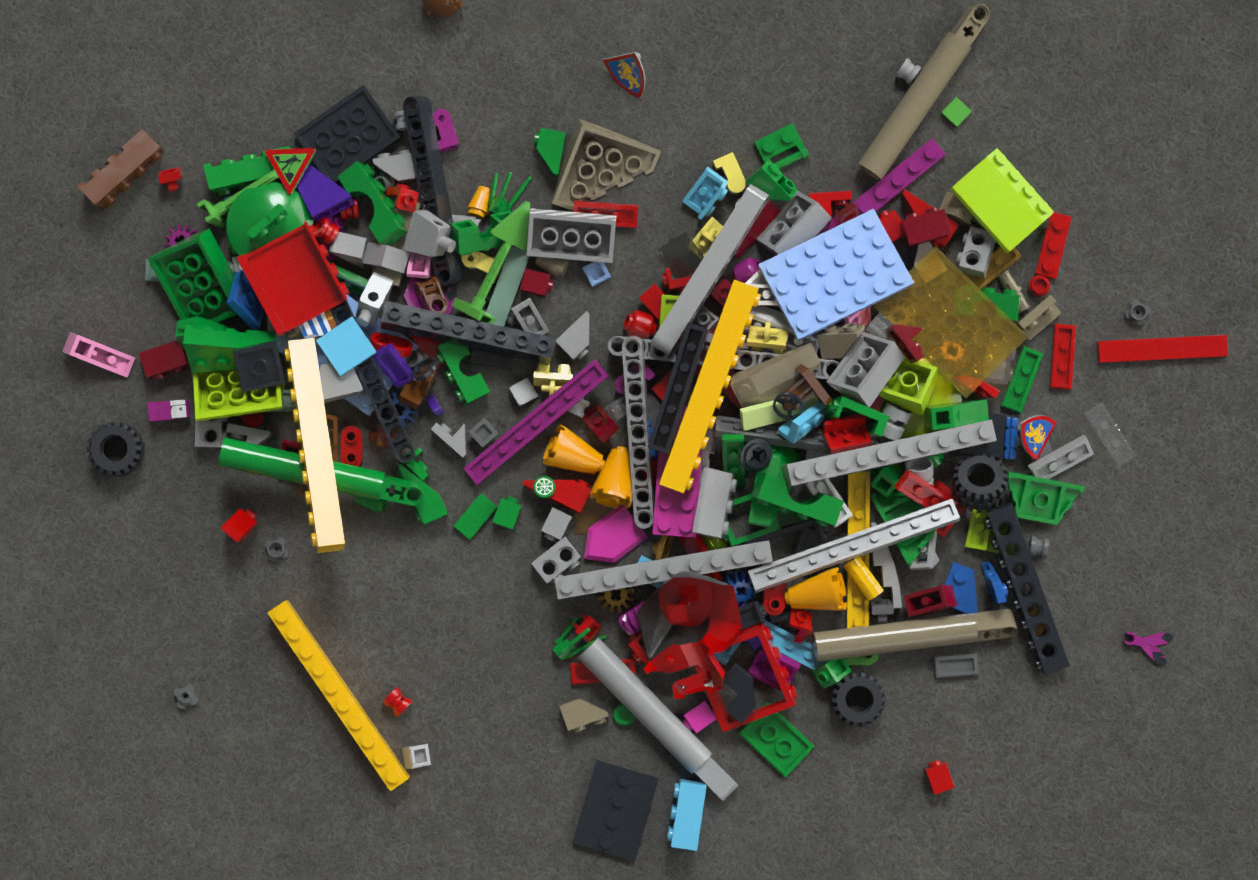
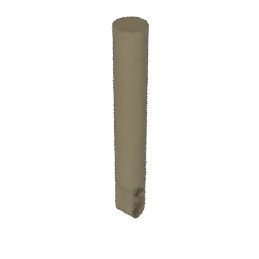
(922, 93)
(913, 634)

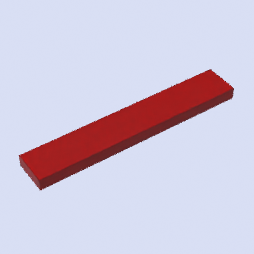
(1162, 348)

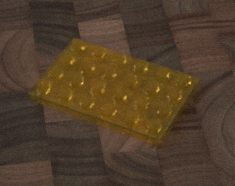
(961, 325)

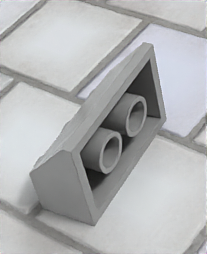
(795, 224)
(866, 368)
(714, 503)

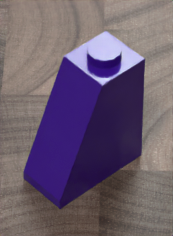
(322, 195)

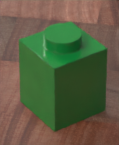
(507, 512)

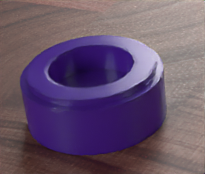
(435, 405)

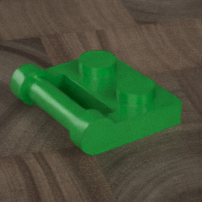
(780, 142)

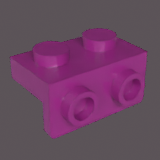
(762, 669)

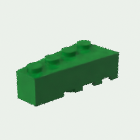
(237, 175)
(213, 349)

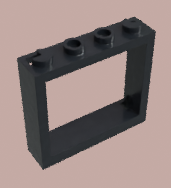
(821, 530)

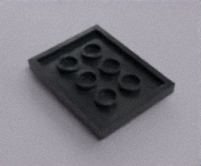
(347, 134)
(615, 810)

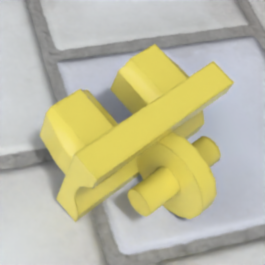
(707, 235)
(767, 338)
(551, 381)

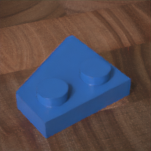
(964, 587)
(996, 588)

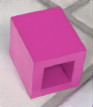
(699, 717)

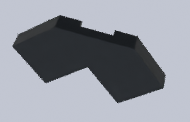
(742, 684)

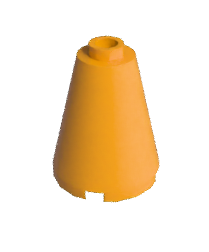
(572, 453)
(614, 480)
(819, 592)

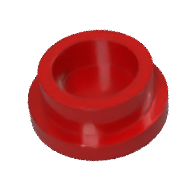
(1039, 285)

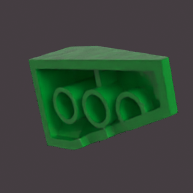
(762, 514)

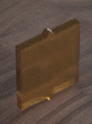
(590, 515)

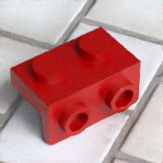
(846, 434)

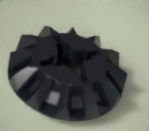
(764, 455)

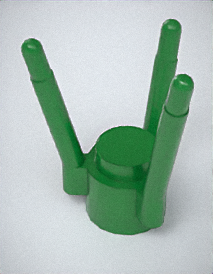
(499, 204)
(564, 647)

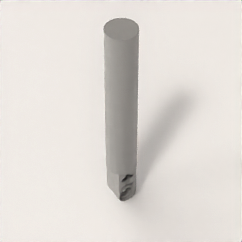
(656, 717)

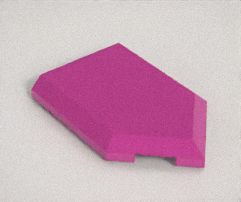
(613, 536)

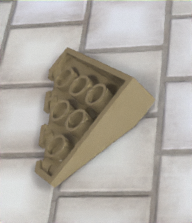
(599, 161)
(772, 377)

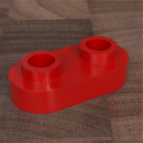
(402, 345)
(352, 447)
(777, 594)

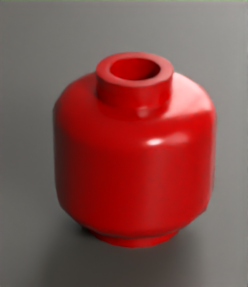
(640, 324)

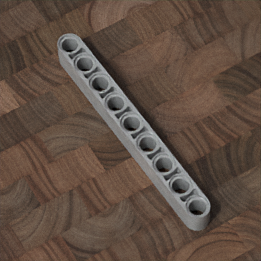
(710, 269)
(638, 442)

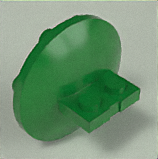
(263, 216)

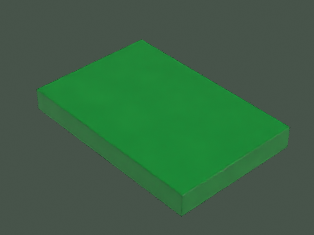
(777, 741)

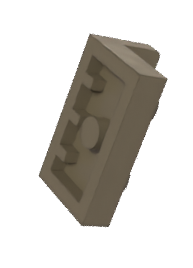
(1039, 317)

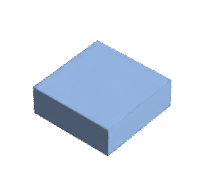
(596, 272)

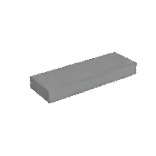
(1062, 458)

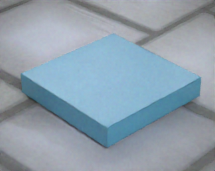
(346, 346)

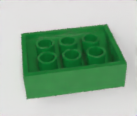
(195, 277)

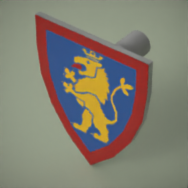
(627, 72)
(1035, 433)

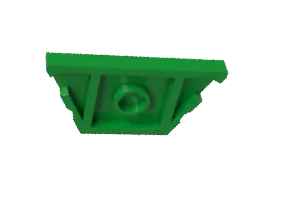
(1041, 497)
(897, 506)

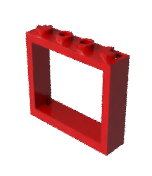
(780, 672)

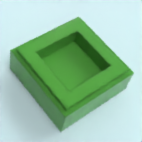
(956, 112)

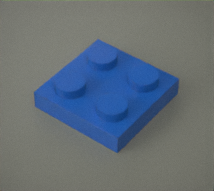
(245, 301)

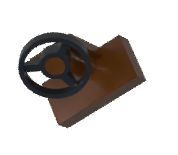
(423, 377)
(799, 393)

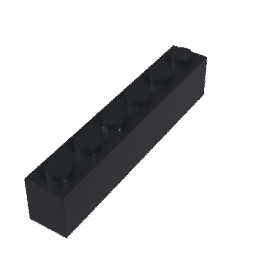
(678, 388)

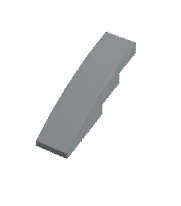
(888, 572)

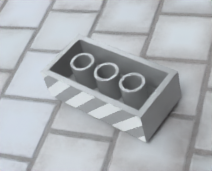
(571, 235)

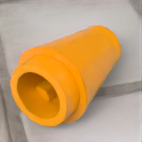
(479, 203)

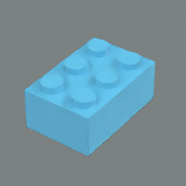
(686, 814)

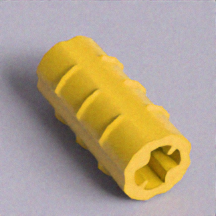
(863, 578)

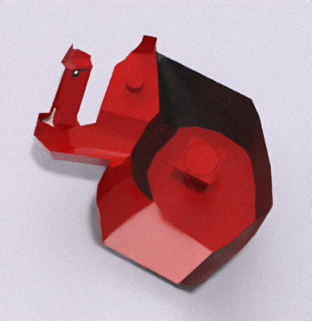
(676, 645)

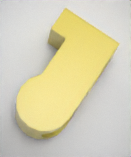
(732, 173)
(479, 261)

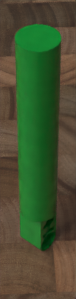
(287, 467)

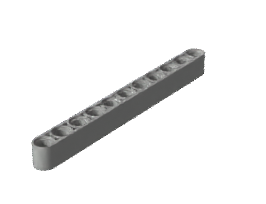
(757, 357)

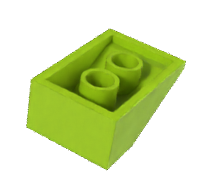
(911, 386)

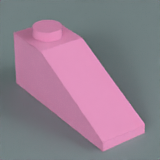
(98, 354)

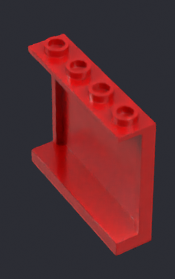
(293, 278)

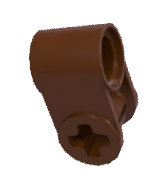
(430, 293)

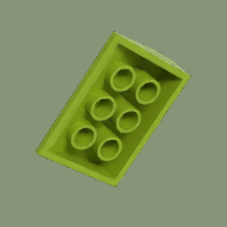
(1002, 200)
(220, 396)

